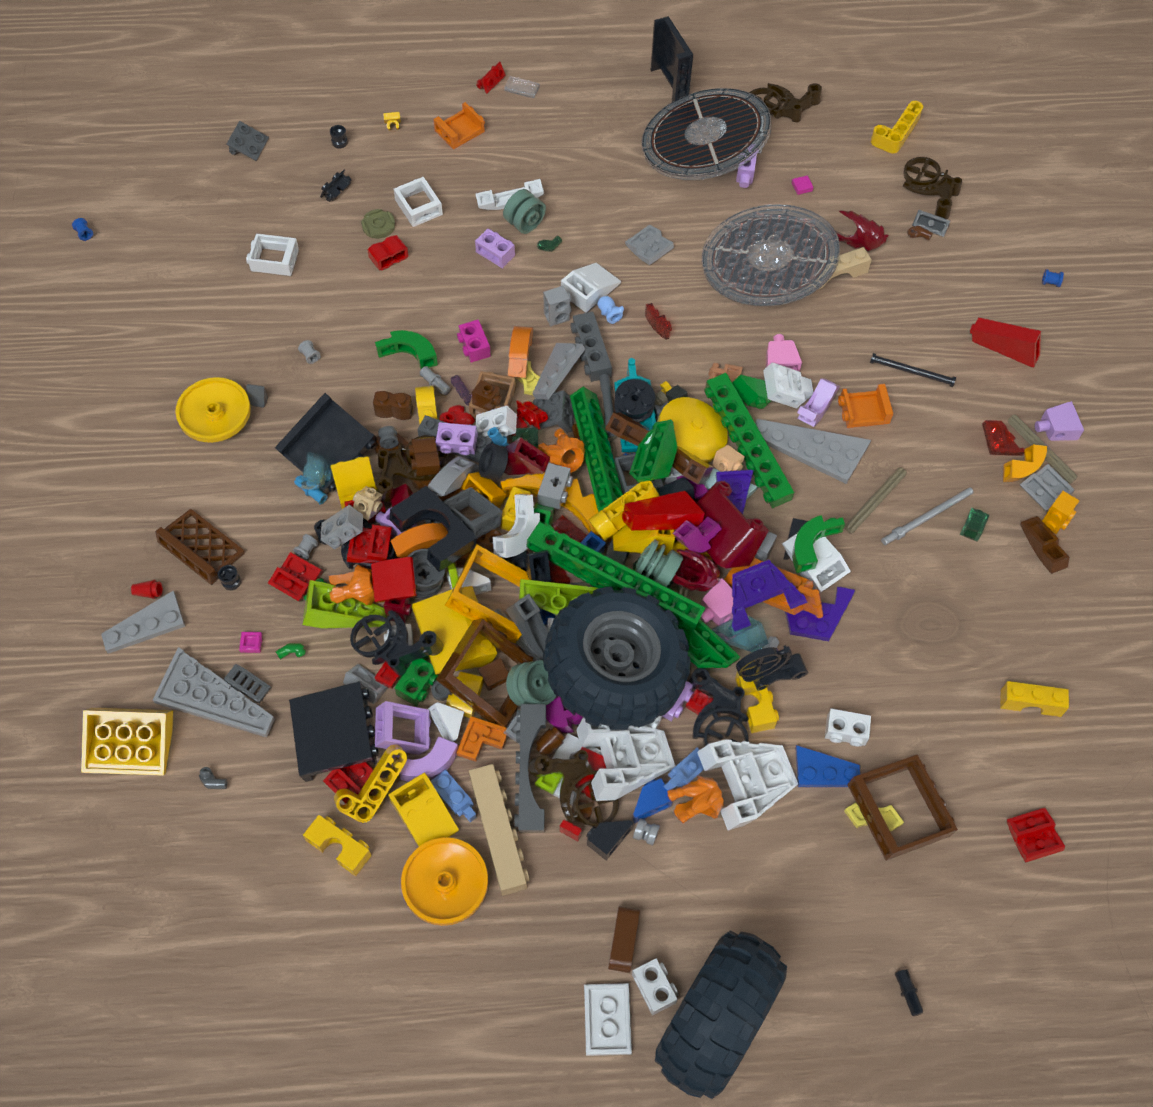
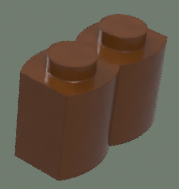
(392, 405)
(425, 456)

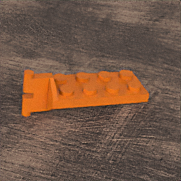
(802, 584)

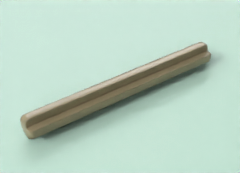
(1050, 457)
(875, 500)

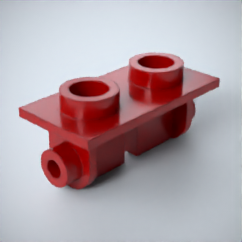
(491, 78)
(531, 413)

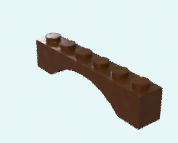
(684, 462)

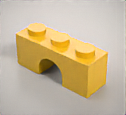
(1020, 695)
(761, 716)
(324, 832)

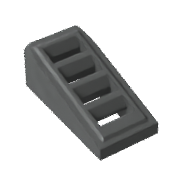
(238, 674)

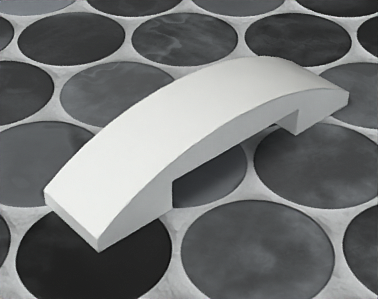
(490, 201)

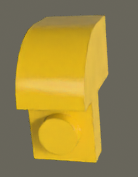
(426, 402)

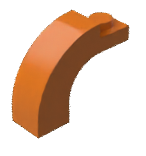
(519, 350)
(418, 538)

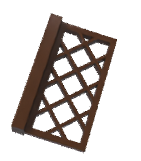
(188, 556)

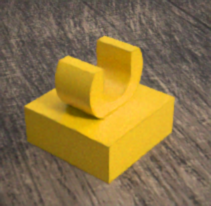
(392, 118)

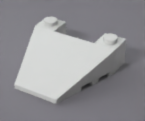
(629, 756)
(755, 775)

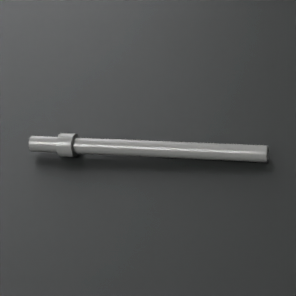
(900, 532)

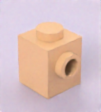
(728, 459)

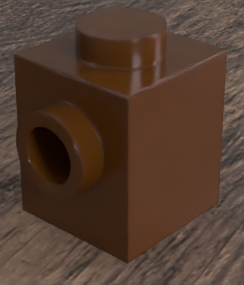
(486, 395)

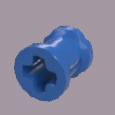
(81, 227)
(1052, 278)

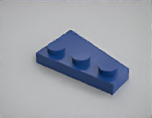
(822, 770)

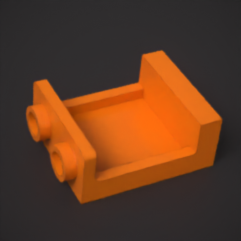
(460, 127)
(866, 407)

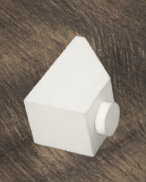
(477, 581)

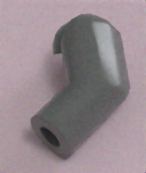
(210, 781)

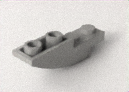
(452, 476)

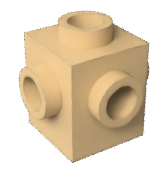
(367, 502)

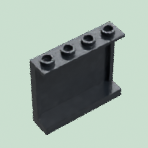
(671, 56)
(328, 432)
(333, 729)

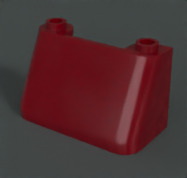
(739, 537)

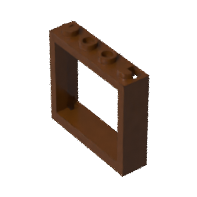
(463, 692)
(877, 823)

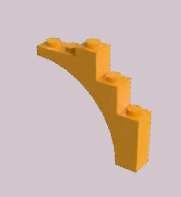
(580, 506)

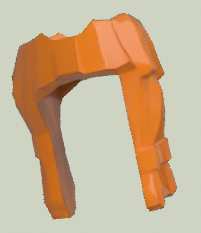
(560, 452)
(359, 586)
(706, 799)

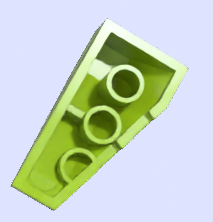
(550, 595)
(324, 613)

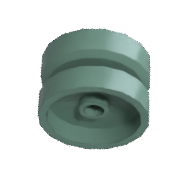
(524, 211)
(529, 684)

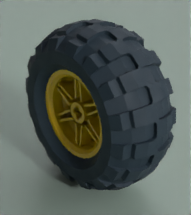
(721, 1014)

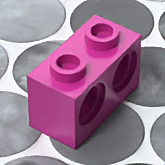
(474, 341)

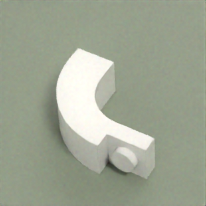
(516, 539)

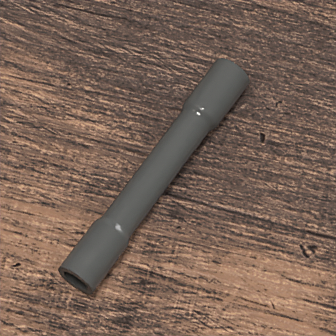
(605, 385)

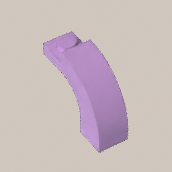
(818, 403)
(433, 764)

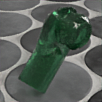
(548, 245)

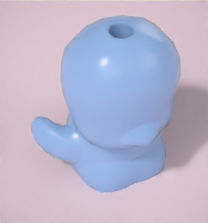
(610, 310)

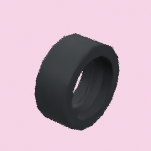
(493, 461)

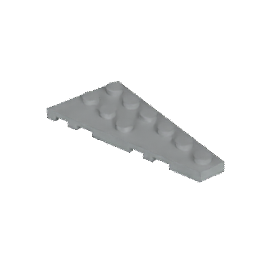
(822, 450)
(202, 693)

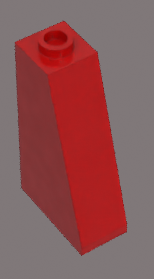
(1008, 339)
(662, 512)

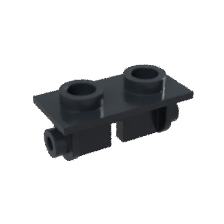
(339, 181)

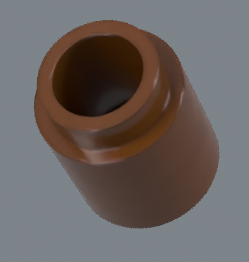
(550, 742)

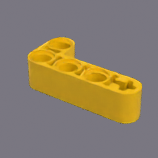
(893, 139)
(374, 781)

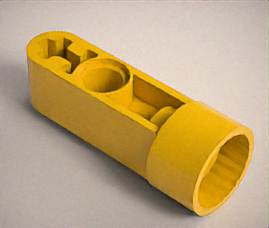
(610, 520)

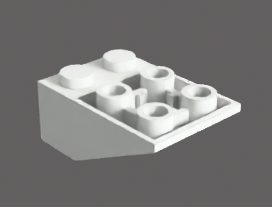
(589, 285)
(829, 566)

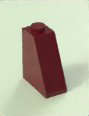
(525, 459)

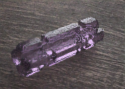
(461, 389)

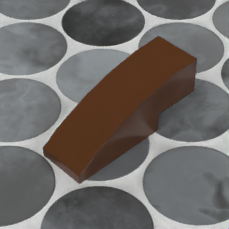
(1045, 545)

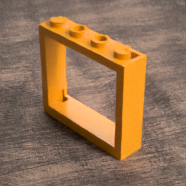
(474, 610)

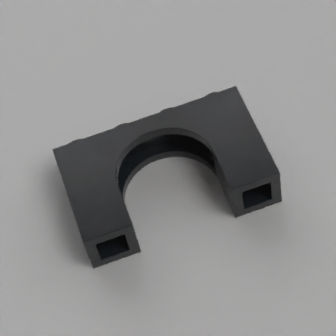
(427, 506)

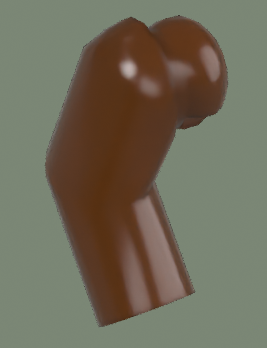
(918, 231)

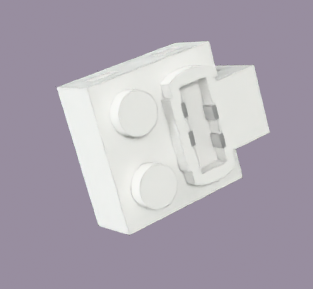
(787, 385)

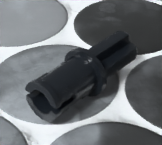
(909, 992)

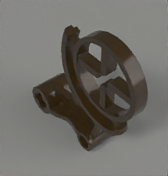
(792, 107)
(944, 187)
(393, 464)
(573, 771)

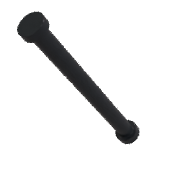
(914, 370)

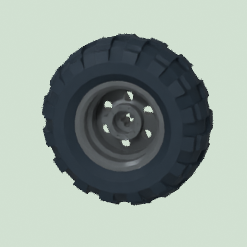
(624, 634)

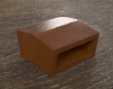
(493, 674)

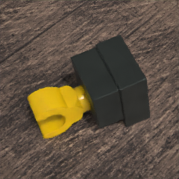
(673, 393)

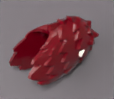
(867, 235)
(696, 572)

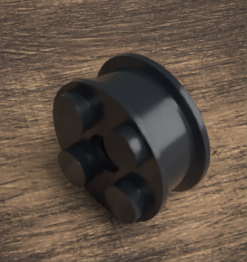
(635, 399)

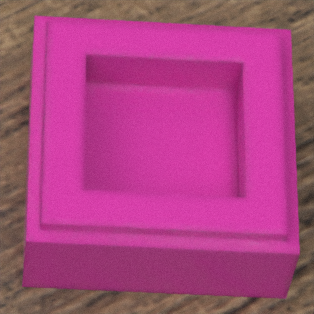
(802, 185)
(250, 642)

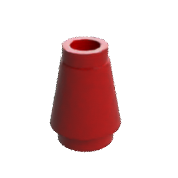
(147, 589)

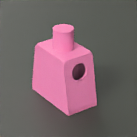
(783, 353)
(718, 604)

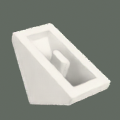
(447, 720)

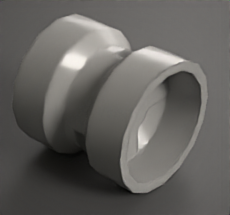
(650, 834)

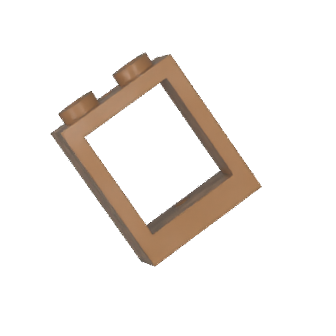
(504, 382)

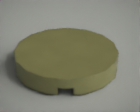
(378, 223)

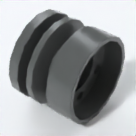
(433, 578)

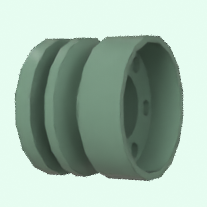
(657, 564)

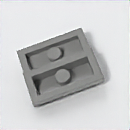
(649, 244)
(1046, 486)

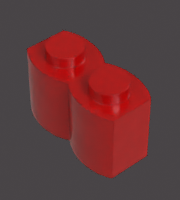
(388, 252)

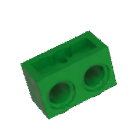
(412, 680)

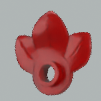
(457, 416)

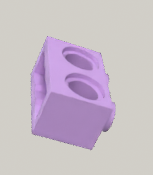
(495, 248)
(457, 433)

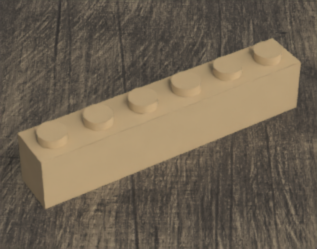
(498, 830)

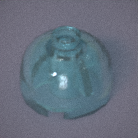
(315, 472)

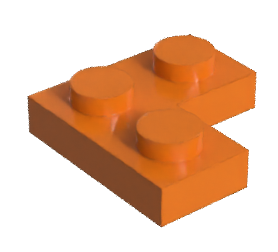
(477, 733)

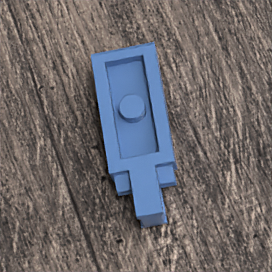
(685, 771)
(454, 795)

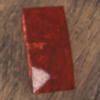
(657, 322)

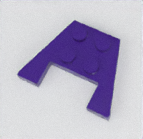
(757, 585)
(809, 626)

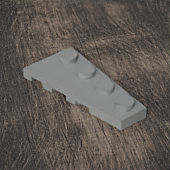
(557, 367)
(146, 624)

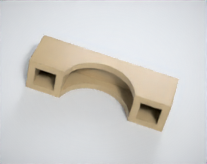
(854, 263)

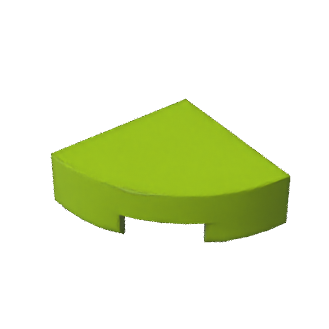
(452, 574)
(549, 782)

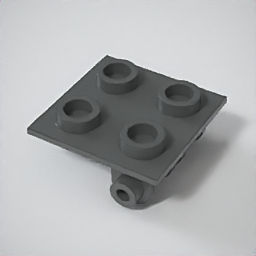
(246, 141)

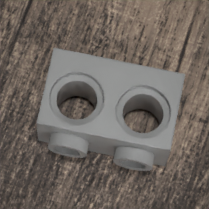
(557, 305)
(342, 527)

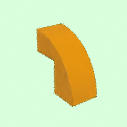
(1033, 459)

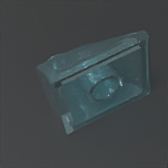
(749, 638)

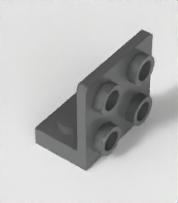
(558, 410)

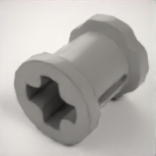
(309, 352)
(305, 546)

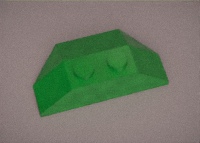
(655, 453)
(707, 648)

